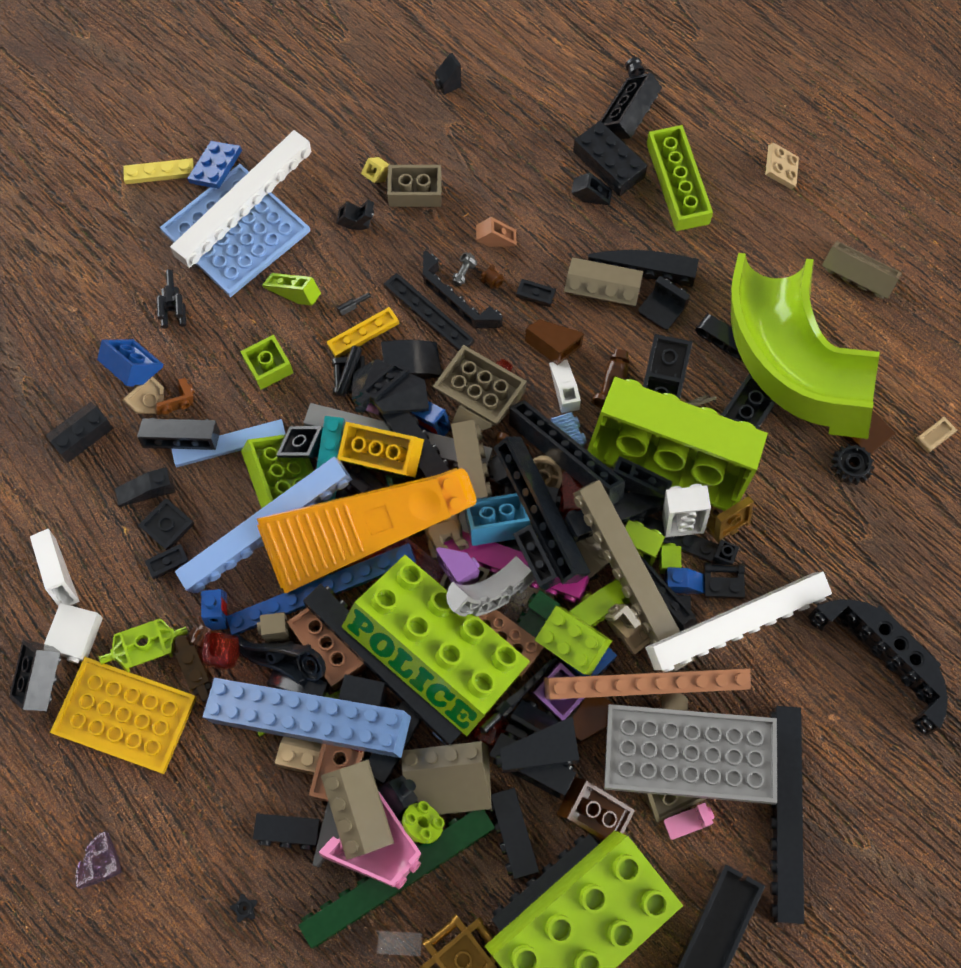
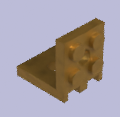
(730, 519)

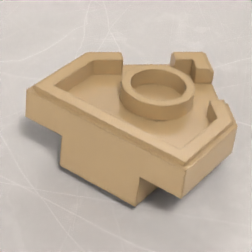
(144, 397)

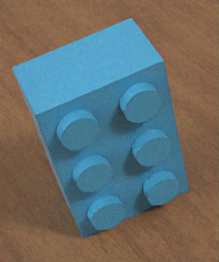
(495, 519)

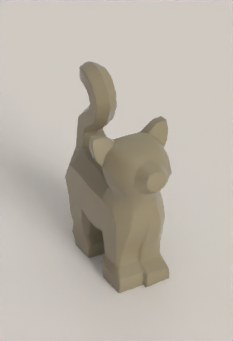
(445, 531)

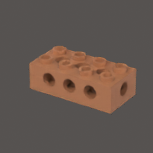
(516, 637)
(351, 665)
(327, 763)

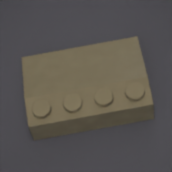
(480, 385)
(451, 776)

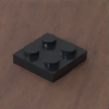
(166, 524)

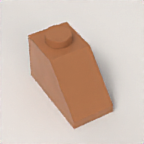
(495, 233)

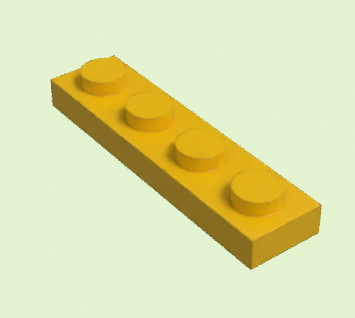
(363, 332)

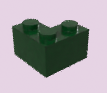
(539, 610)

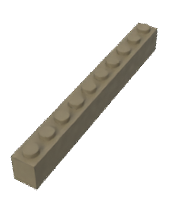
(626, 563)

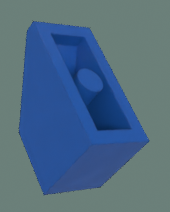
(685, 581)

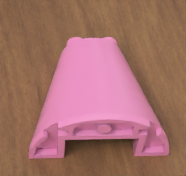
(386, 864)

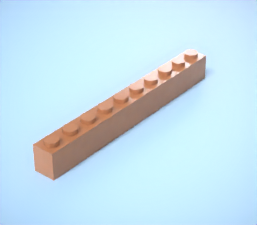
(647, 683)

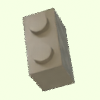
(274, 628)

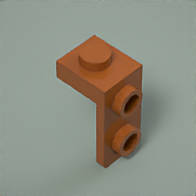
(184, 401)

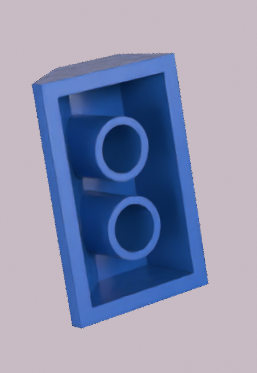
(128, 361)

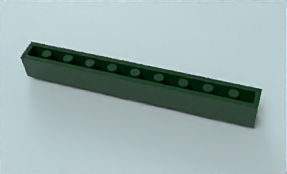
(372, 893)

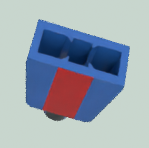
(434, 420)
(214, 607)

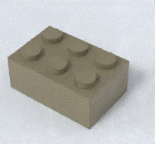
(414, 186)

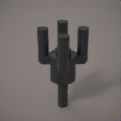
(170, 301)

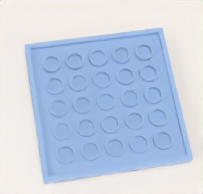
(247, 247)

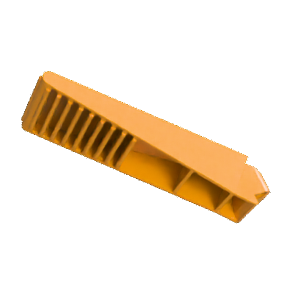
(338, 532)

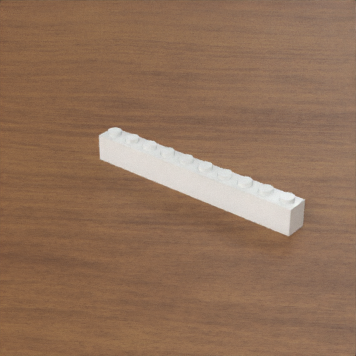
(241, 199)
(737, 621)

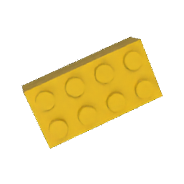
(380, 449)

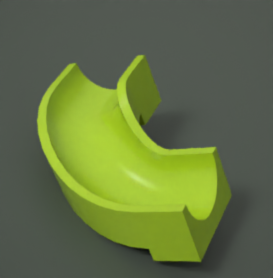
(793, 358)

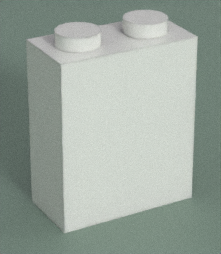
(73, 632)

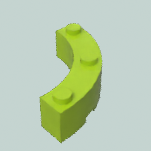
(596, 606)

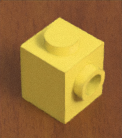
(375, 170)

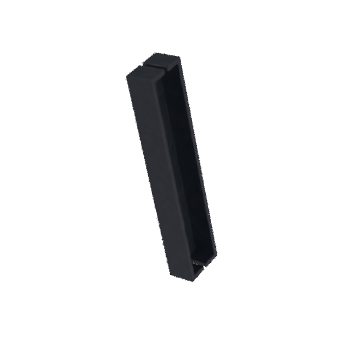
(721, 921)

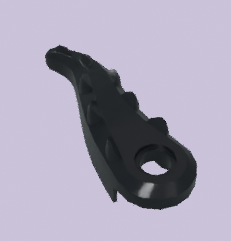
(285, 657)

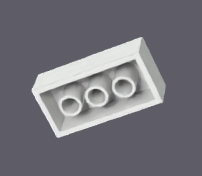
(686, 510)

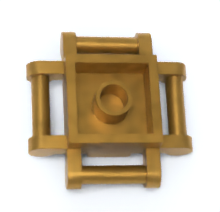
(462, 950)

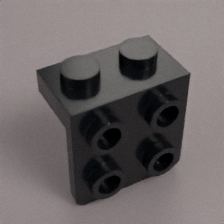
(664, 303)

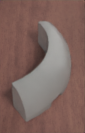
(492, 592)

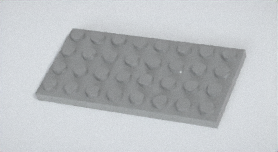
(691, 754)

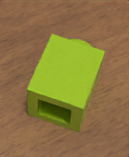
(669, 557)

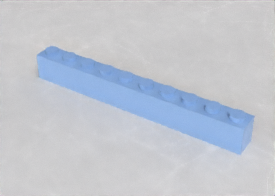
(246, 537)

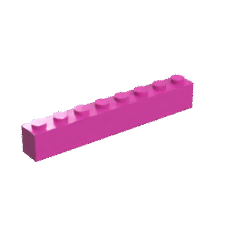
(496, 556)

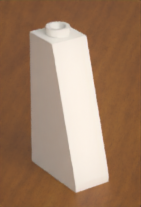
(53, 568)

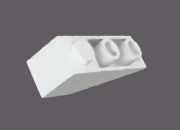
(565, 387)

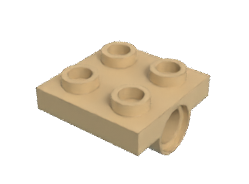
(782, 166)

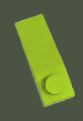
(293, 287)

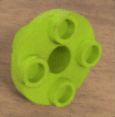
(422, 823)

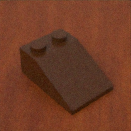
(594, 810)

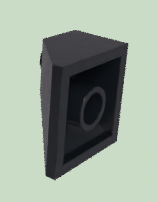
(301, 442)

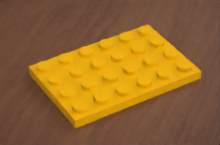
(123, 715)

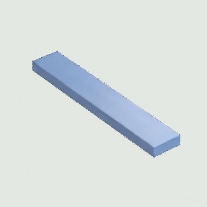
(228, 443)

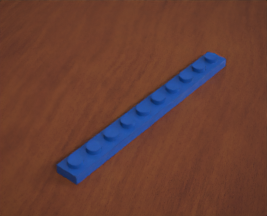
(338, 582)

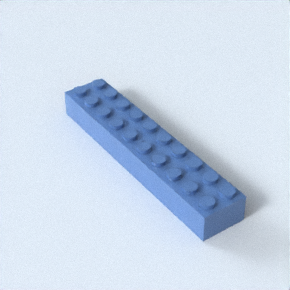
(308, 717)

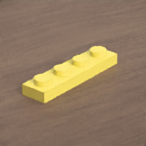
(158, 171)

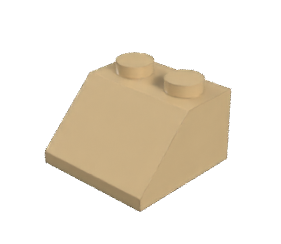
(298, 755)

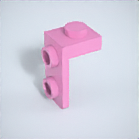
(689, 821)

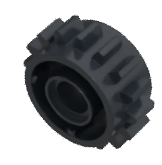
(859, 457)

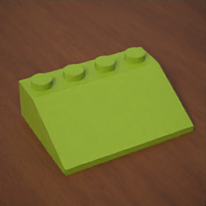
(271, 474)

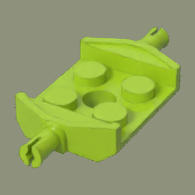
(129, 654)

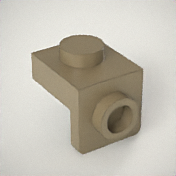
(626, 614)

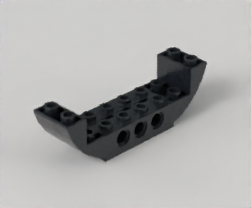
(898, 651)

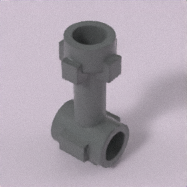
(468, 262)

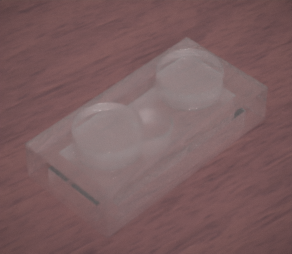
(399, 943)

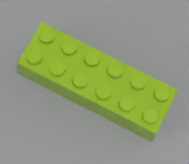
(679, 178)

